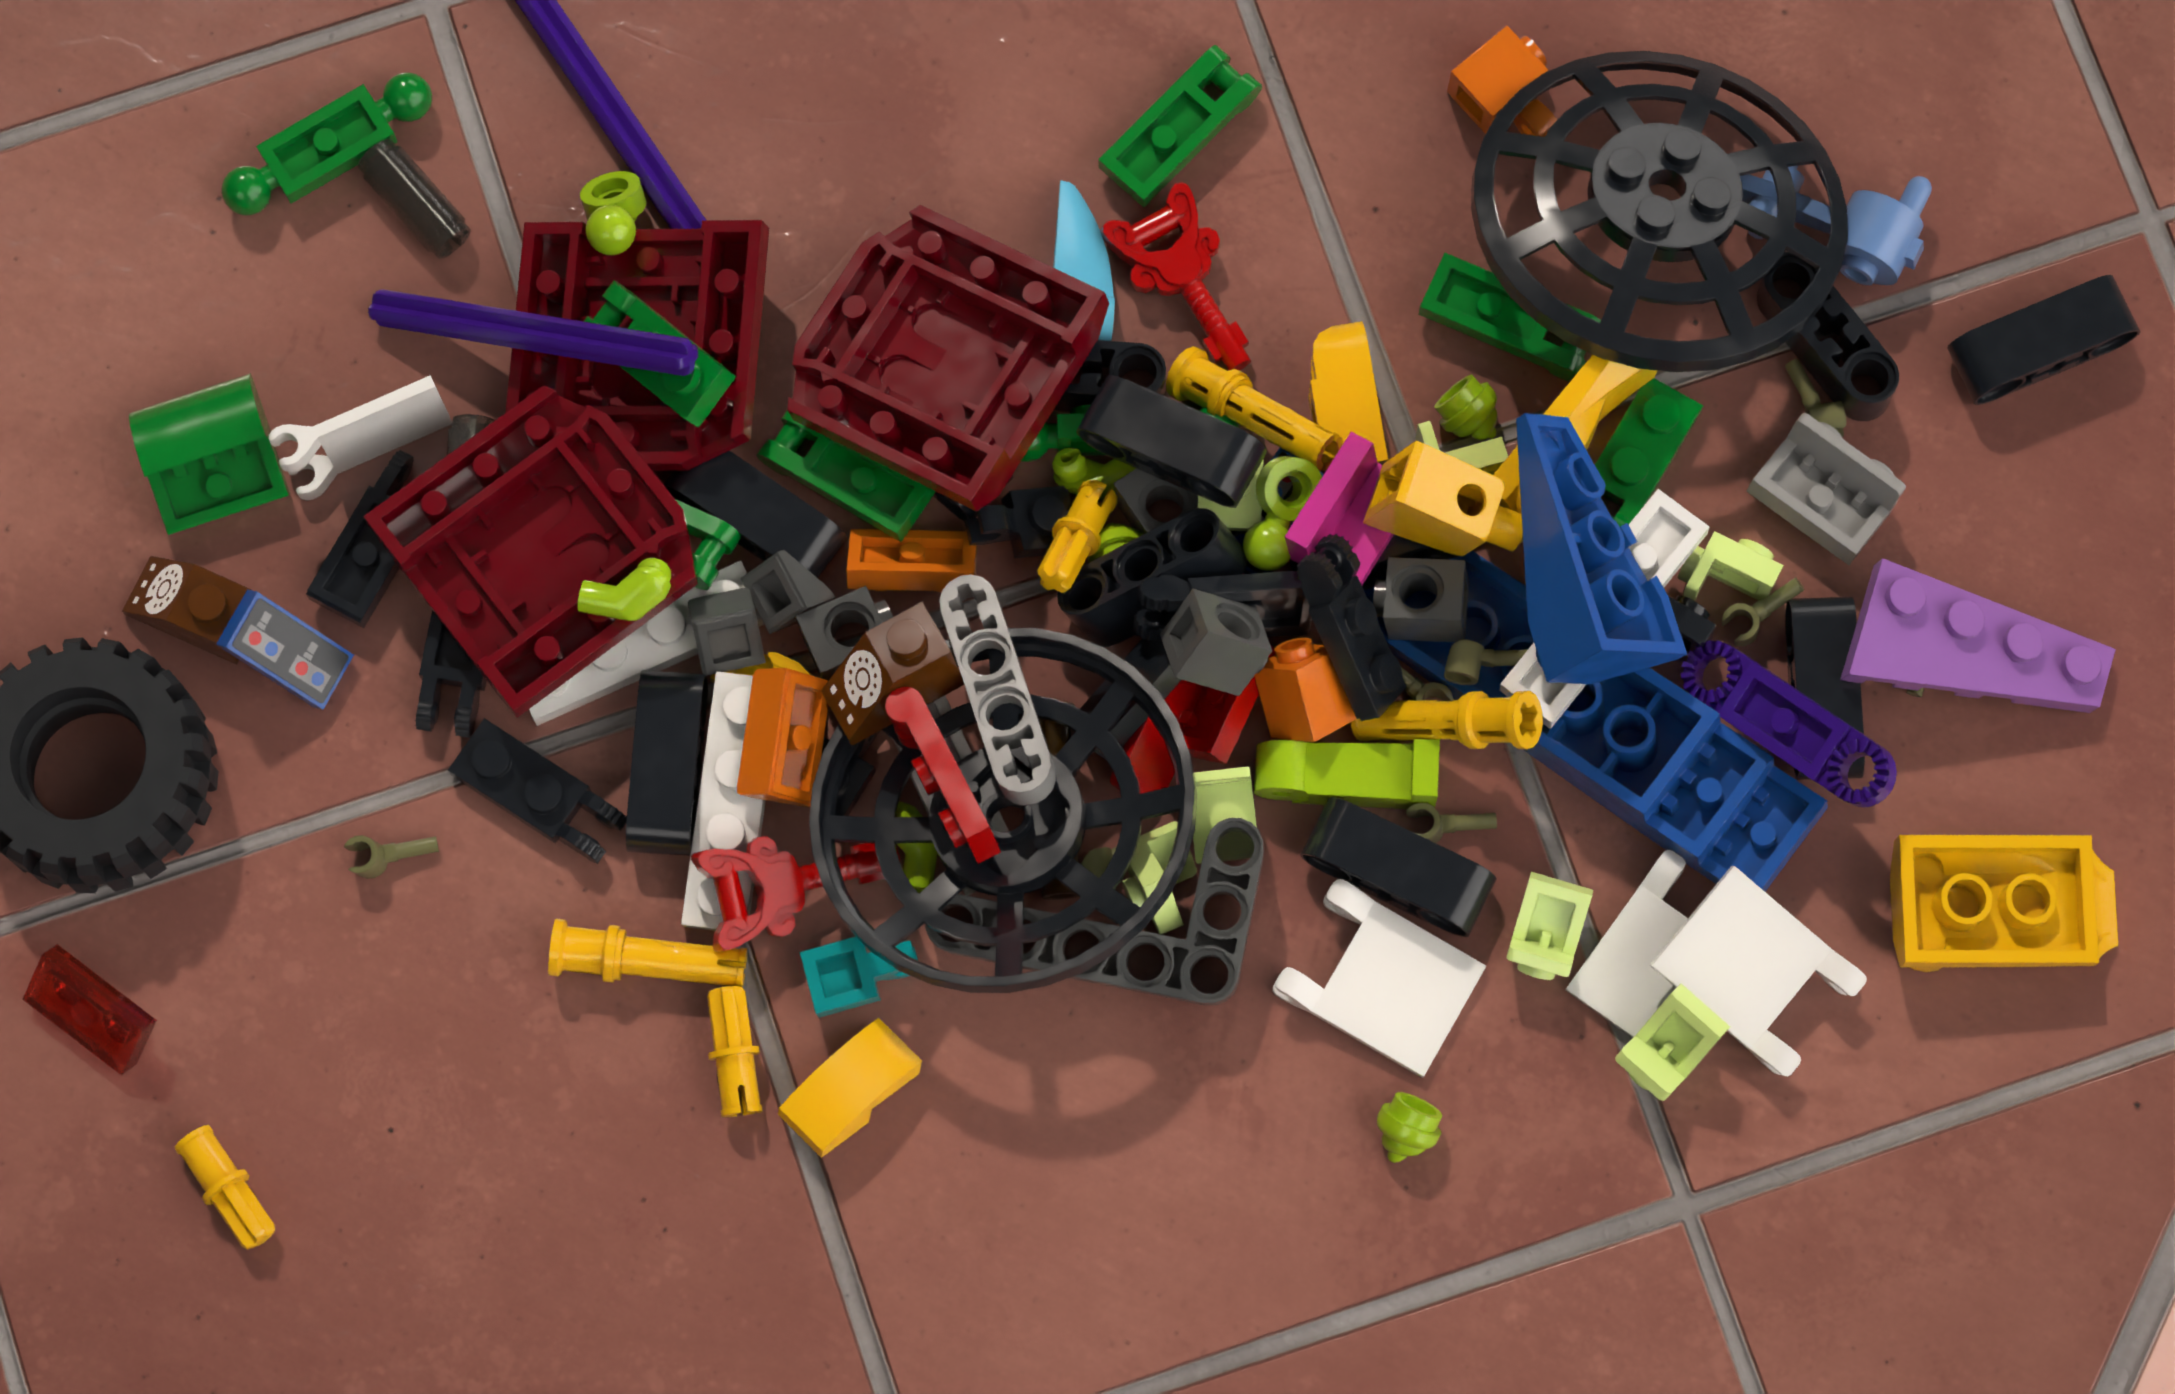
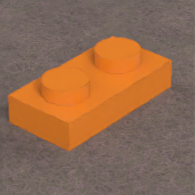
(919, 563)

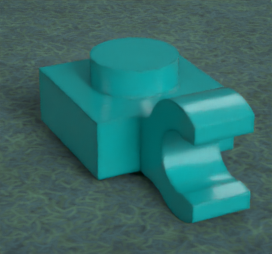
(846, 974)

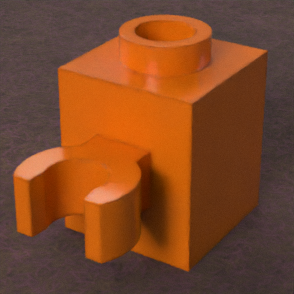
(1495, 75)
(1302, 693)

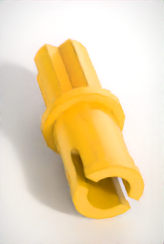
(1076, 536)
(733, 1051)
(225, 1187)

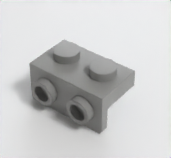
(1827, 488)

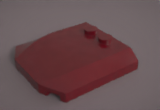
(697, 280)
(943, 355)
(517, 526)

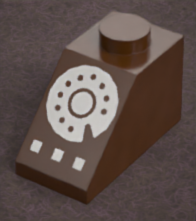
(185, 602)
(887, 657)

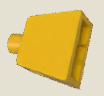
(1441, 503)

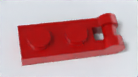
(940, 772)

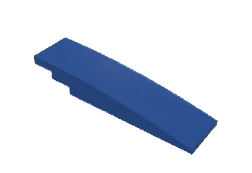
(1640, 747)

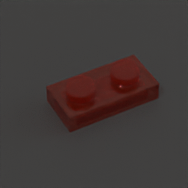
(89, 1009)

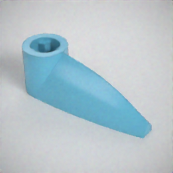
(1082, 250)

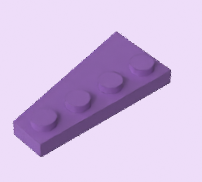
(1952, 640)

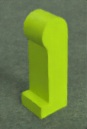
(1356, 772)

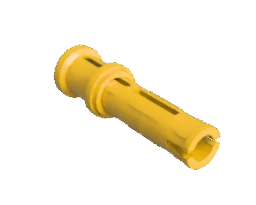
(1233, 395)
(1470, 719)
(615, 953)

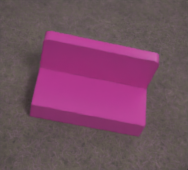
(1340, 507)

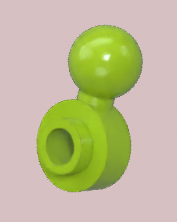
(611, 210)
(1265, 540)

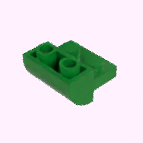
(208, 454)

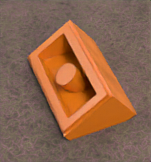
(783, 736)

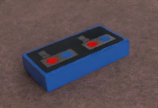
(285, 649)

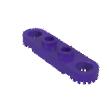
(1789, 724)

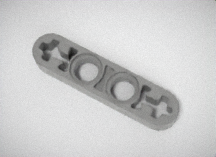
(995, 689)

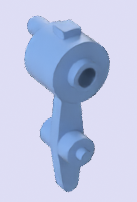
(1880, 228)

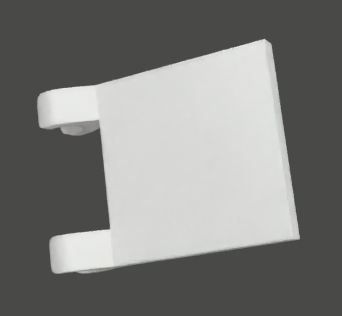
(362, 433)
(1749, 962)
(1618, 972)
(1392, 986)

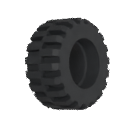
(160, 806)

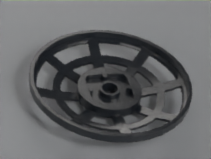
(1651, 224)
(1034, 851)

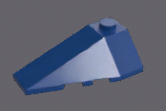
(1584, 588)

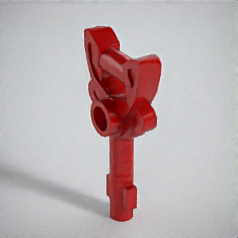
(1179, 268)
(777, 883)

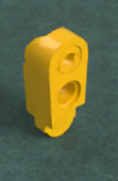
(1344, 386)

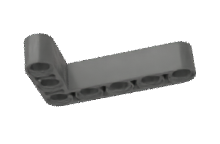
(1179, 954)

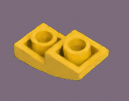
(848, 1086)

